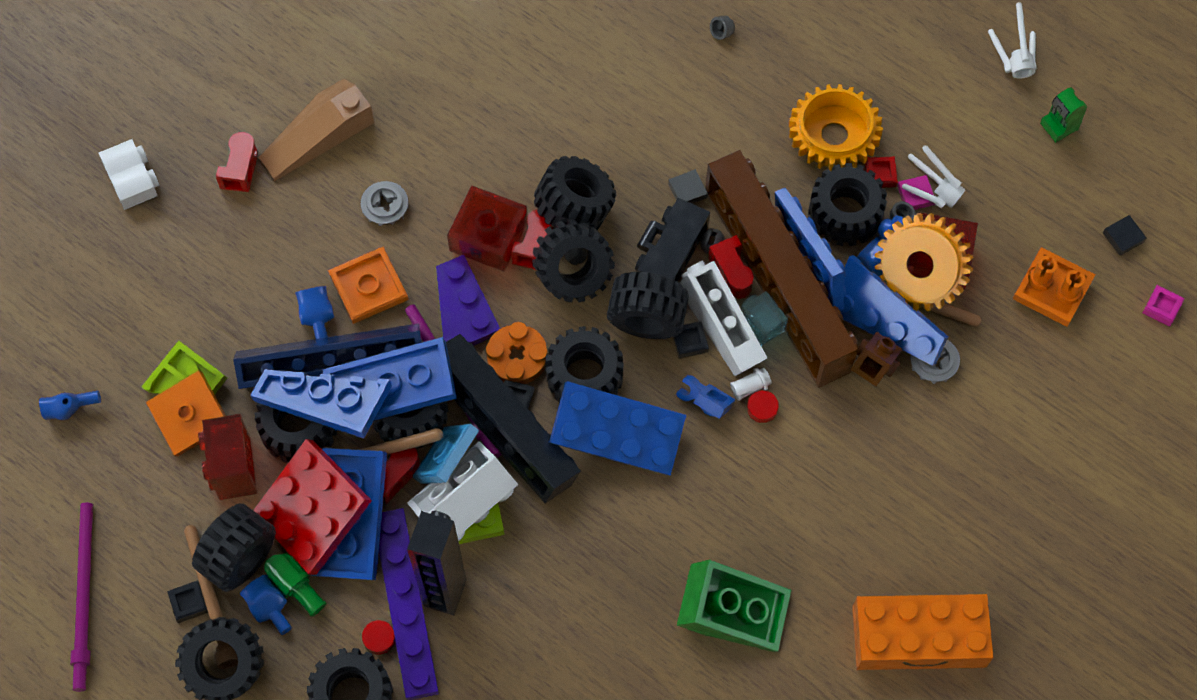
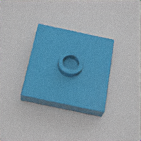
(445, 454)

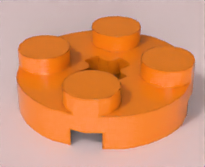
(517, 337)

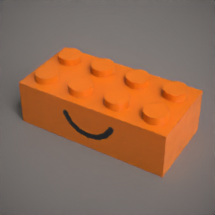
(922, 632)

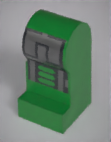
(1064, 115)

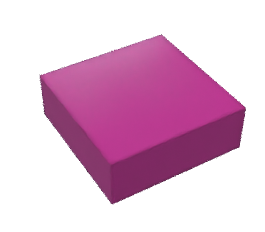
(921, 183)
(1163, 305)

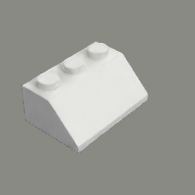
(469, 492)

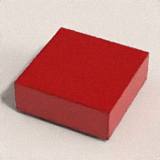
(884, 169)

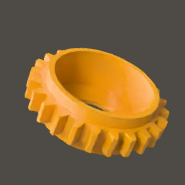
(840, 108)
(944, 249)

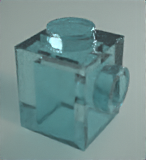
(764, 317)

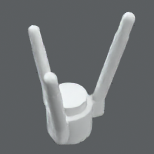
(1022, 62)
(948, 189)

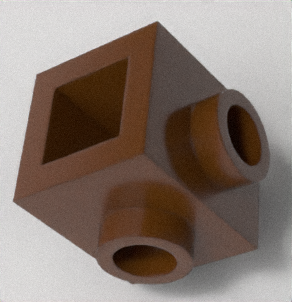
(876, 358)

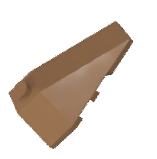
(321, 125)

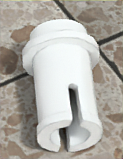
(751, 383)

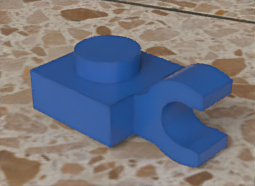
(709, 398)

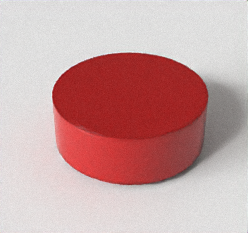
(762, 406)
(378, 637)

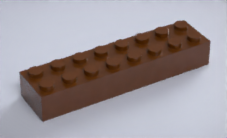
(780, 268)

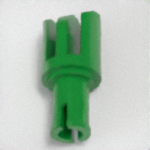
(293, 582)

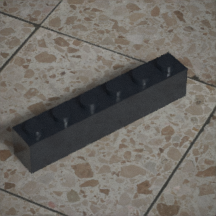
(508, 423)
(437, 561)

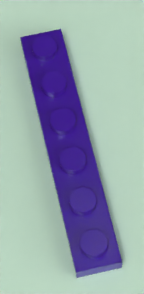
(406, 608)

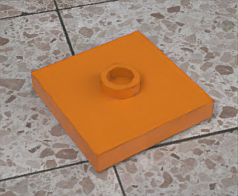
(368, 285)
(182, 409)

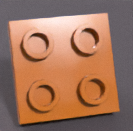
(1054, 286)

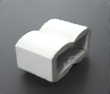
(128, 174)

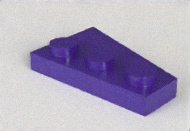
(463, 303)

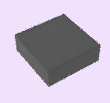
(688, 187)

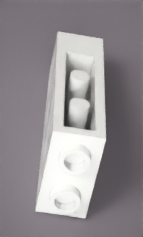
(722, 317)

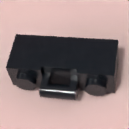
(677, 242)

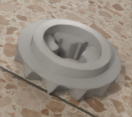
(392, 193)
(948, 365)

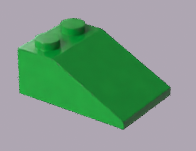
(733, 606)

